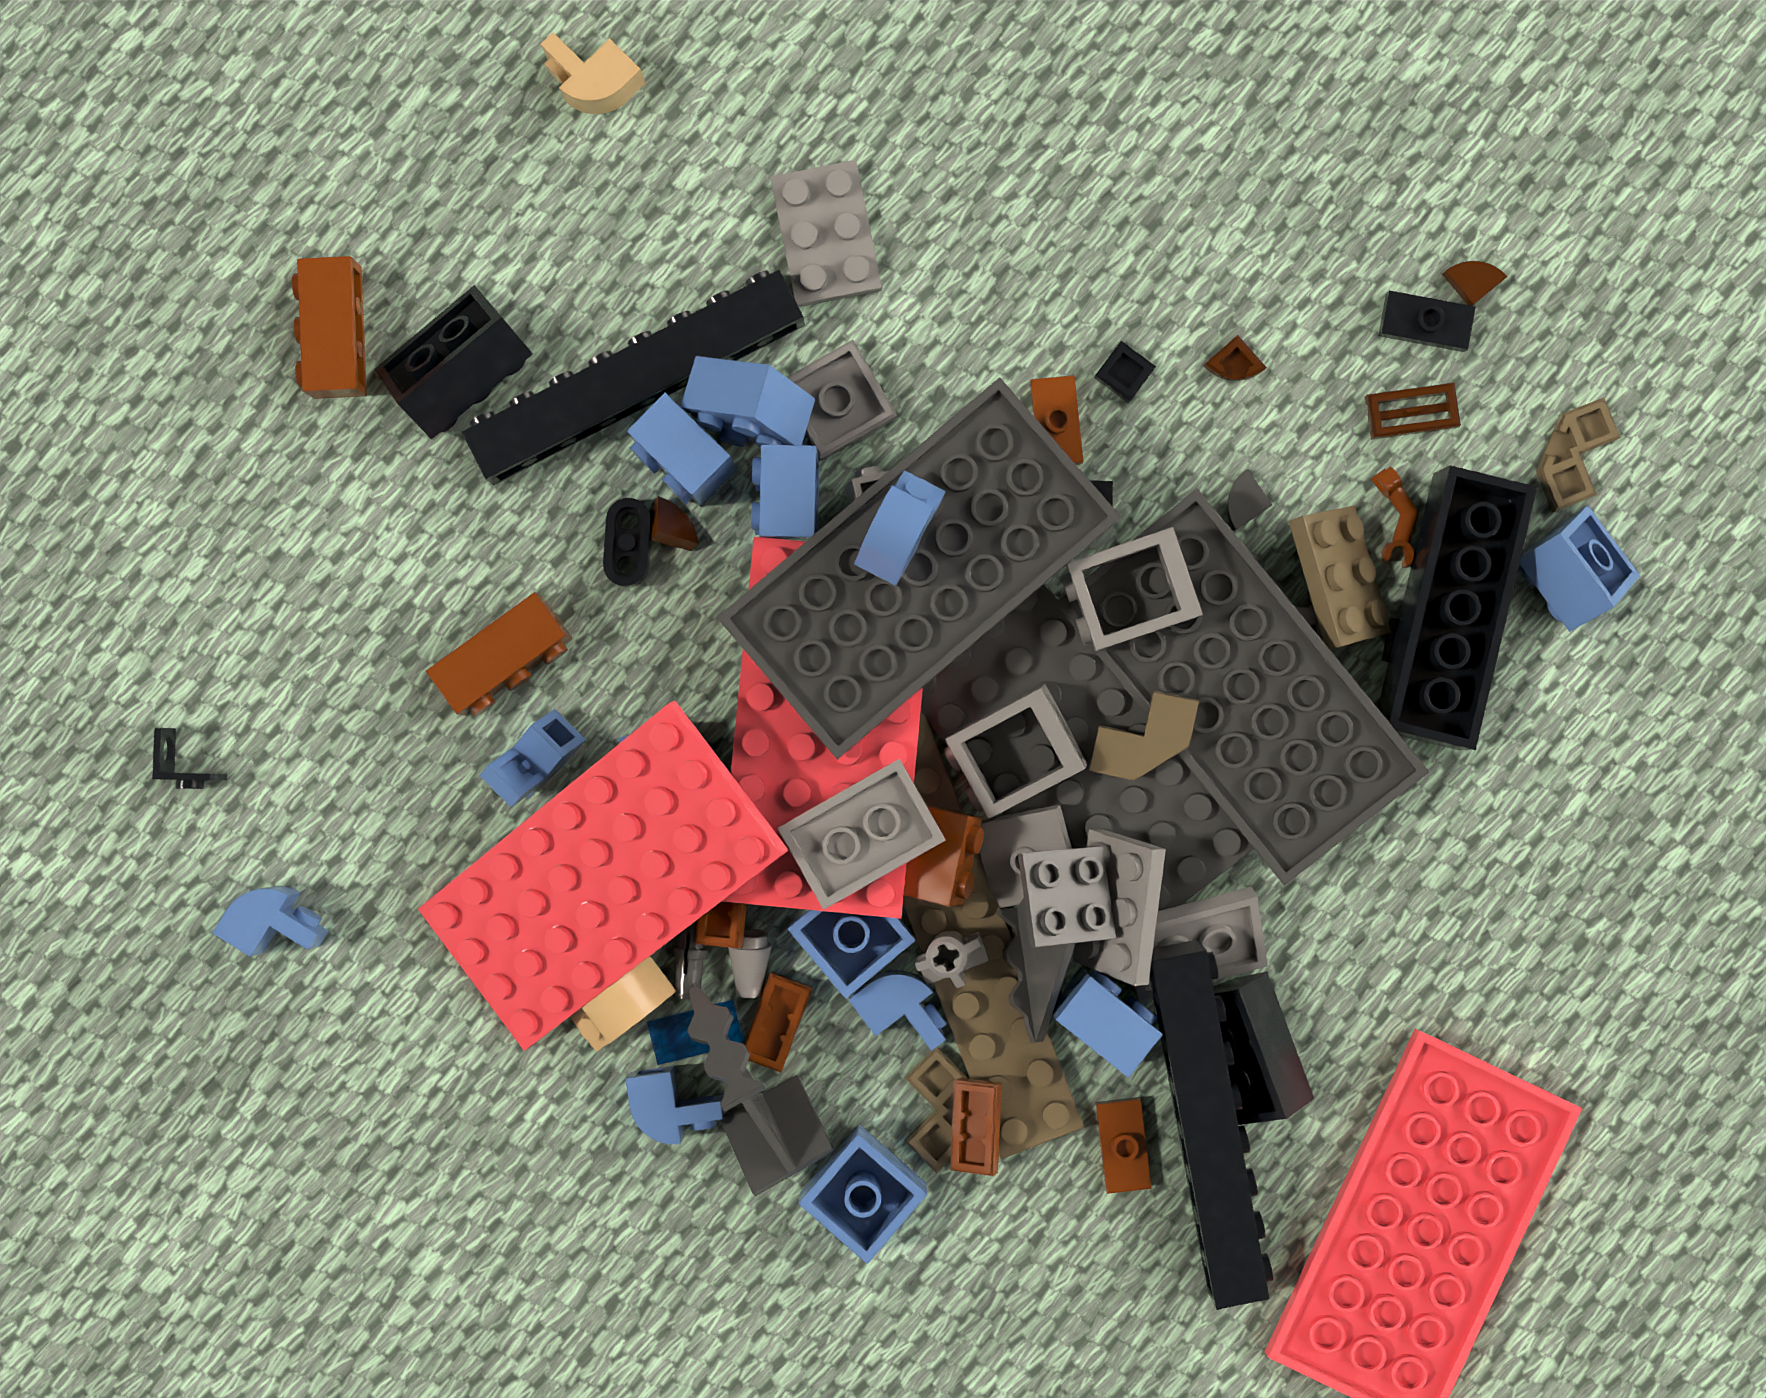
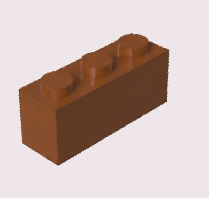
(330, 327)
(500, 656)

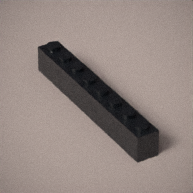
(632, 377)
(1208, 1124)

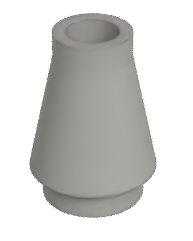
(750, 963)

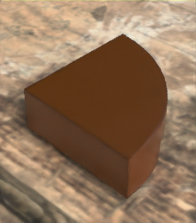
(1473, 279)
(1235, 362)
(672, 525)

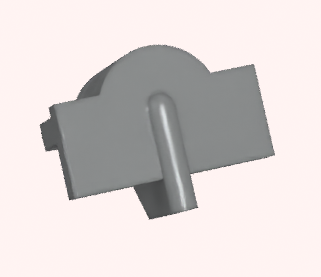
(951, 955)

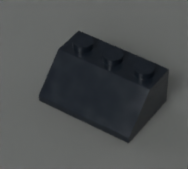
(453, 363)
(1263, 1051)

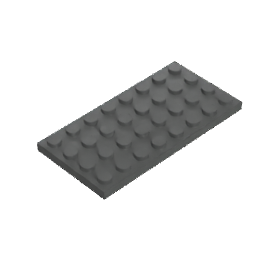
(860, 647)
(1278, 718)
(1160, 808)

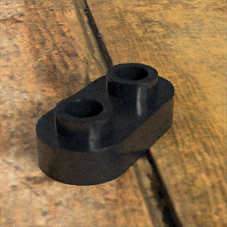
(625, 543)

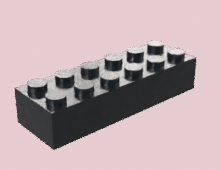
(1456, 607)

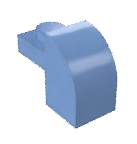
(898, 527)
(533, 758)
(260, 913)
(898, 994)
(658, 1108)

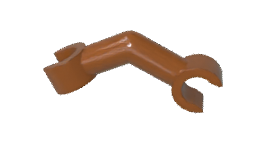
(1391, 486)

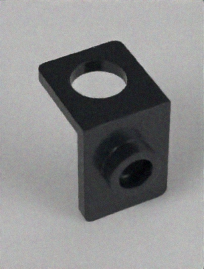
(165, 768)

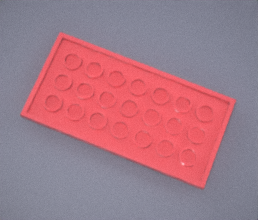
(792, 771)
(602, 876)
(1423, 1226)

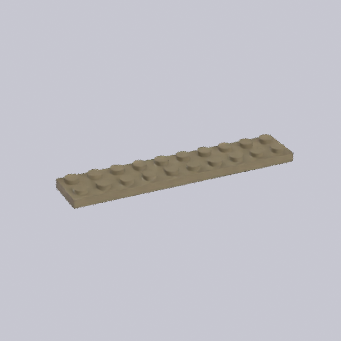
(984, 1024)

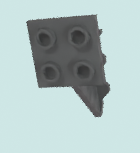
(1061, 906)
(772, 1131)

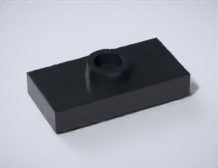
(1427, 321)

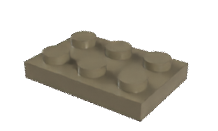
(1340, 576)

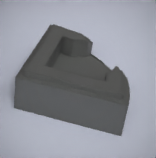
(1245, 500)

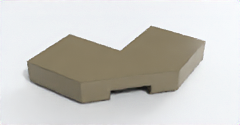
(1561, 466)
(1135, 754)
(935, 1082)

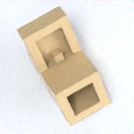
(598, 83)
(623, 1004)

